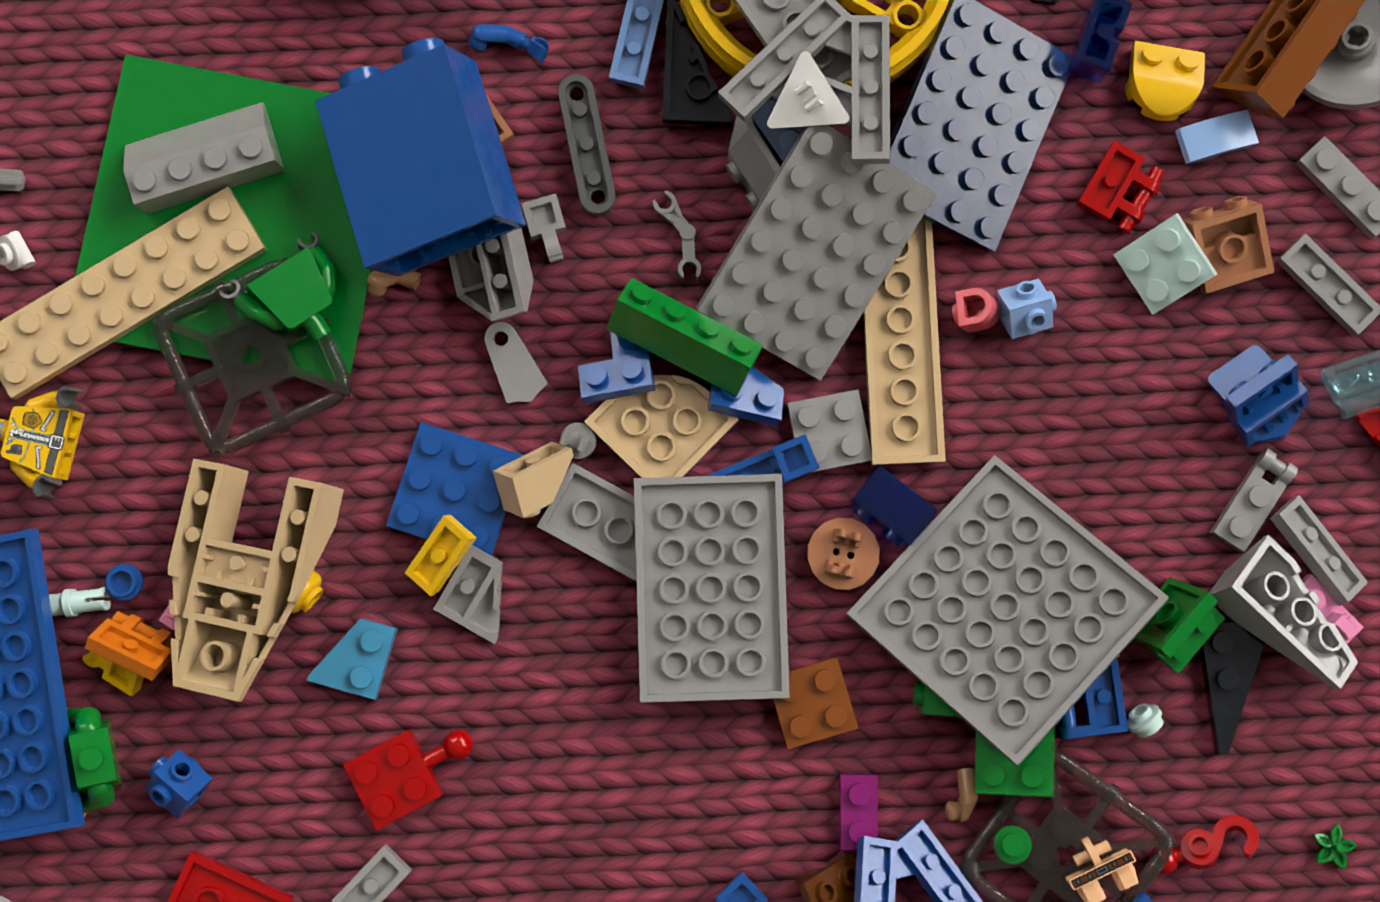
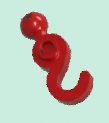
(1202, 849)

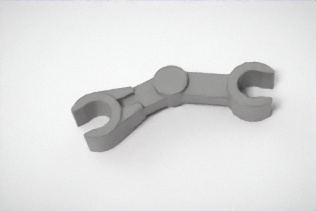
(686, 230)

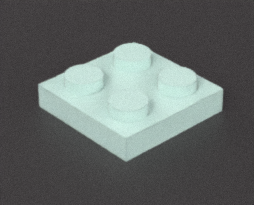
(1165, 264)

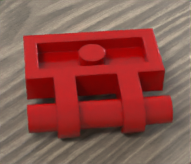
(1110, 182)

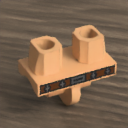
(1117, 864)

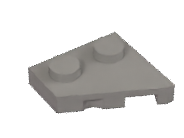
(475, 594)

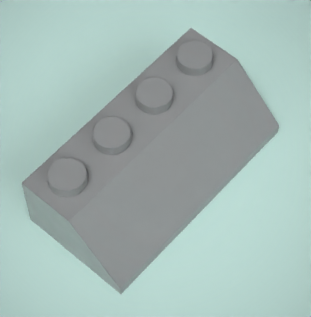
(201, 159)

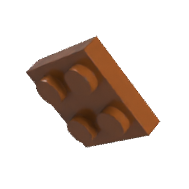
(816, 705)

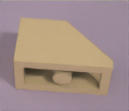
(533, 479)

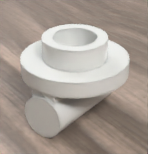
(14, 252)

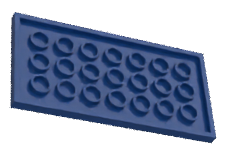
(35, 751)

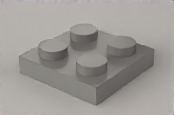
(833, 428)

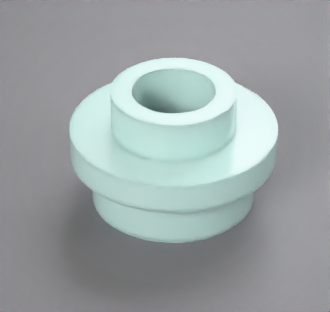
(1145, 720)

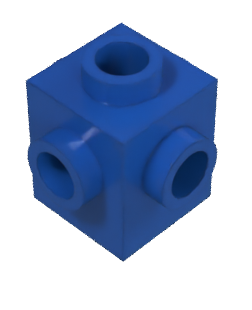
(177, 783)

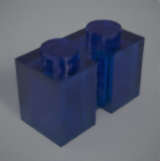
(1096, 40)
(892, 506)

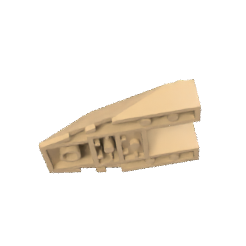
(234, 595)

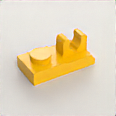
(440, 554)

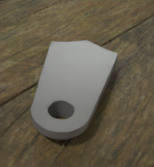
(514, 365)

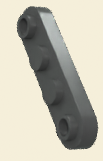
(587, 144)

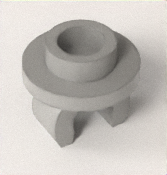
(580, 439)

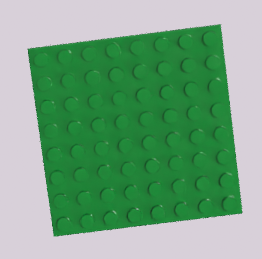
(281, 207)

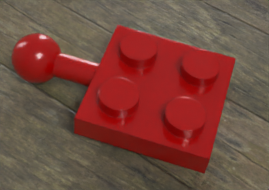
(399, 775)

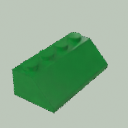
(684, 336)

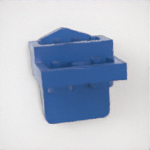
(1260, 395)

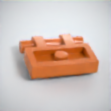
(132, 644)

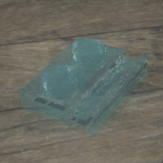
(1354, 384)

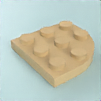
(661, 429)

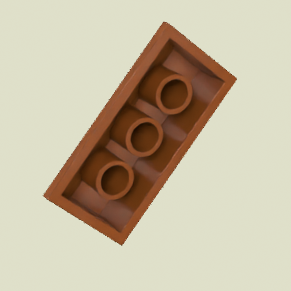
(1284, 53)

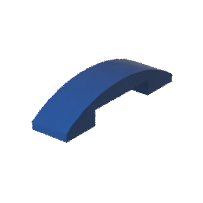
(789, 459)

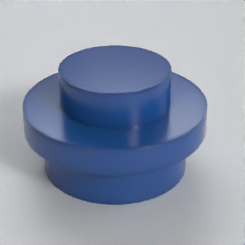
(124, 582)

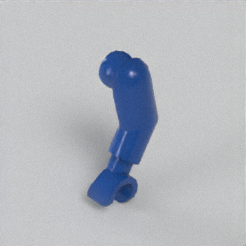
(485, 33)

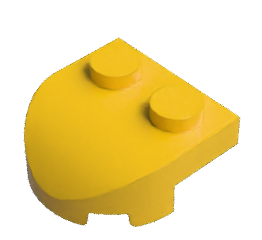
(1164, 79)

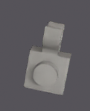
(545, 221)

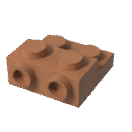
(1232, 241)

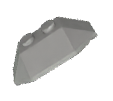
(751, 160)
(494, 276)

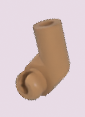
(380, 281)
(967, 798)

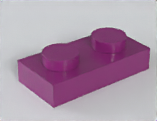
(857, 808)

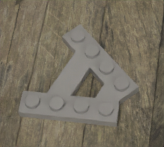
(830, 26)

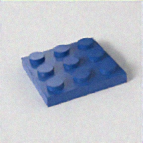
(455, 478)

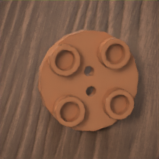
(839, 570)

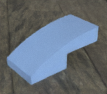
(1216, 136)

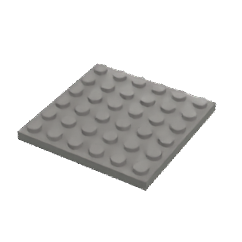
(1007, 609)

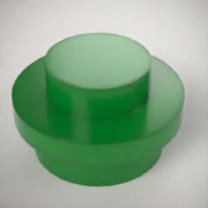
(1012, 844)

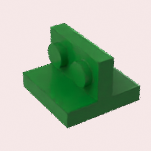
(1180, 624)

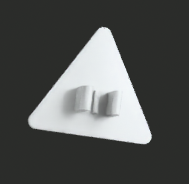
(807, 99)

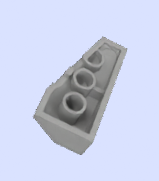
(1274, 604)

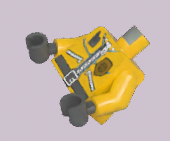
(43, 439)

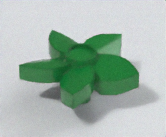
(1333, 847)

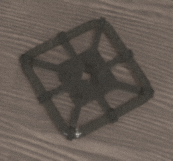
(241, 379)
(1064, 829)

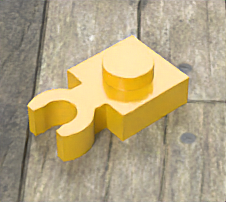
(115, 674)

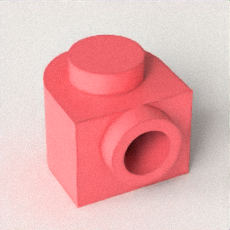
(975, 310)

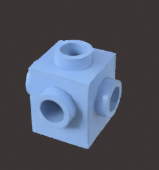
(1026, 308)

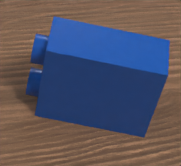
(419, 159)

